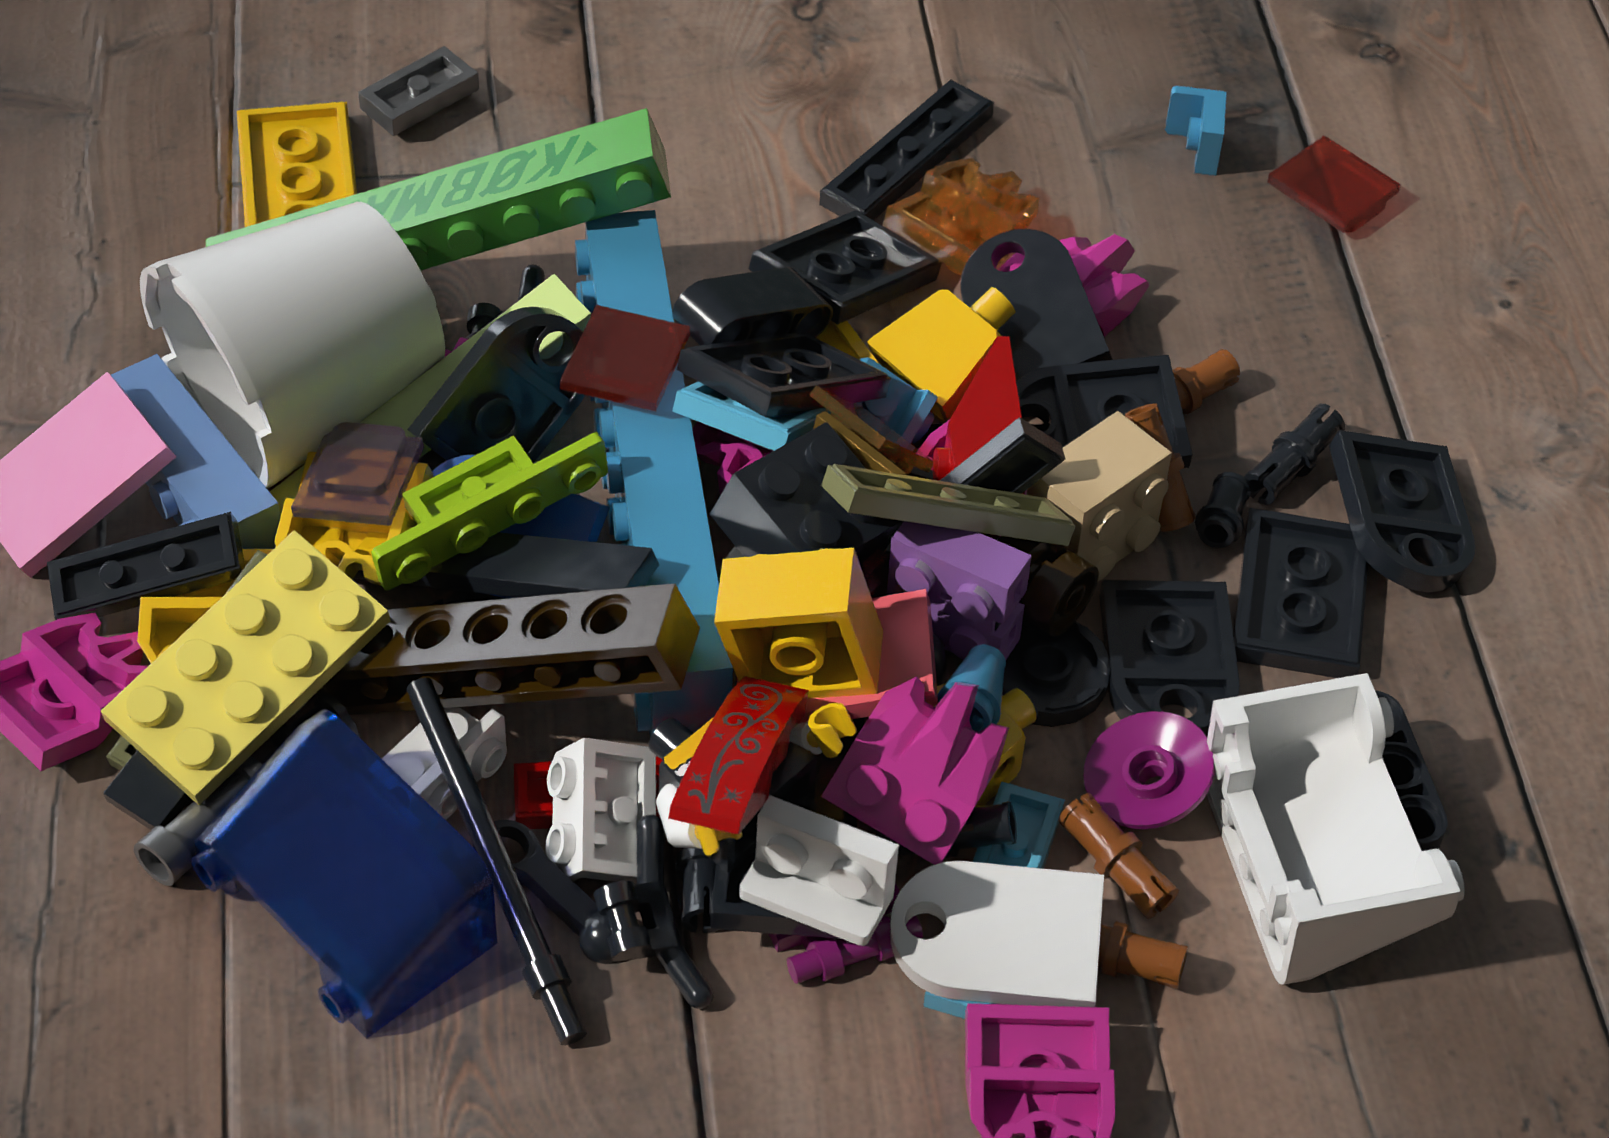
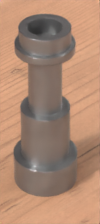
(168, 850)

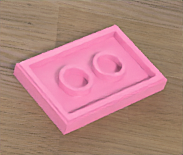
(75, 473)

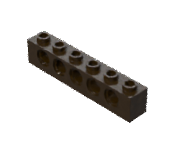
(524, 650)

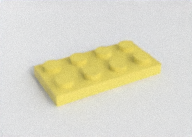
(246, 667)

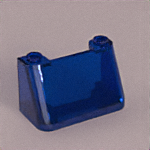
(353, 872)

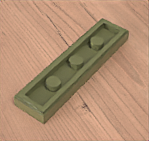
(947, 504)

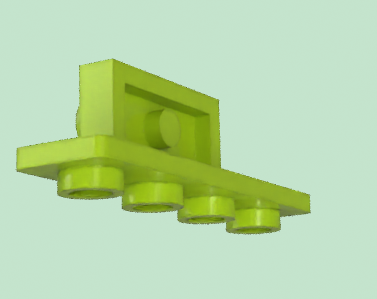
(482, 498)

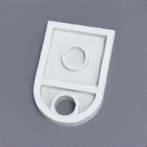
(1006, 934)

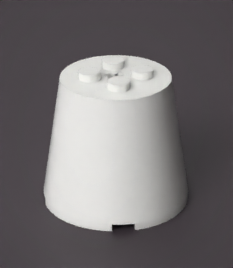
(295, 330)

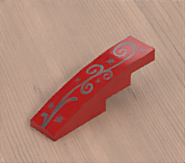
(738, 755)

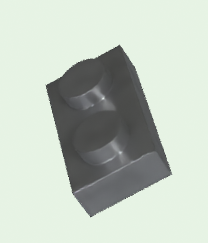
(418, 90)

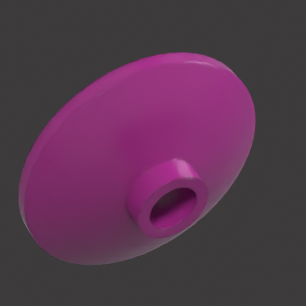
(1146, 748)

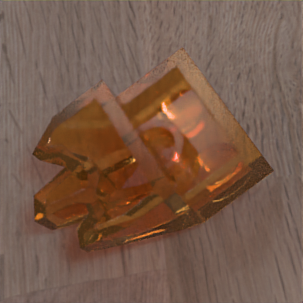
(961, 211)

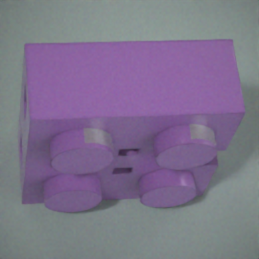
(969, 583)

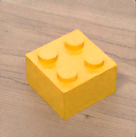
(801, 621)

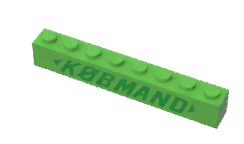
(516, 191)

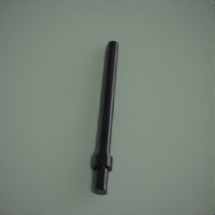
(544, 971)

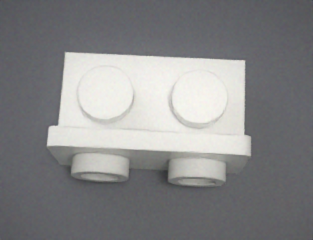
(416, 763)
(597, 801)
(820, 871)

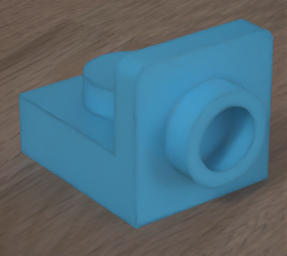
(1201, 118)
(904, 407)

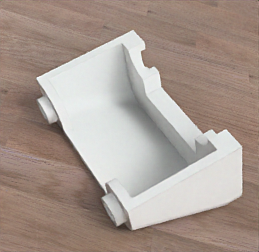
(1321, 826)

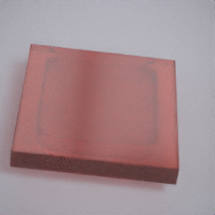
(1335, 184)
(625, 358)

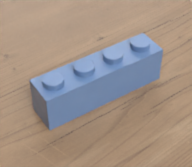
(208, 471)

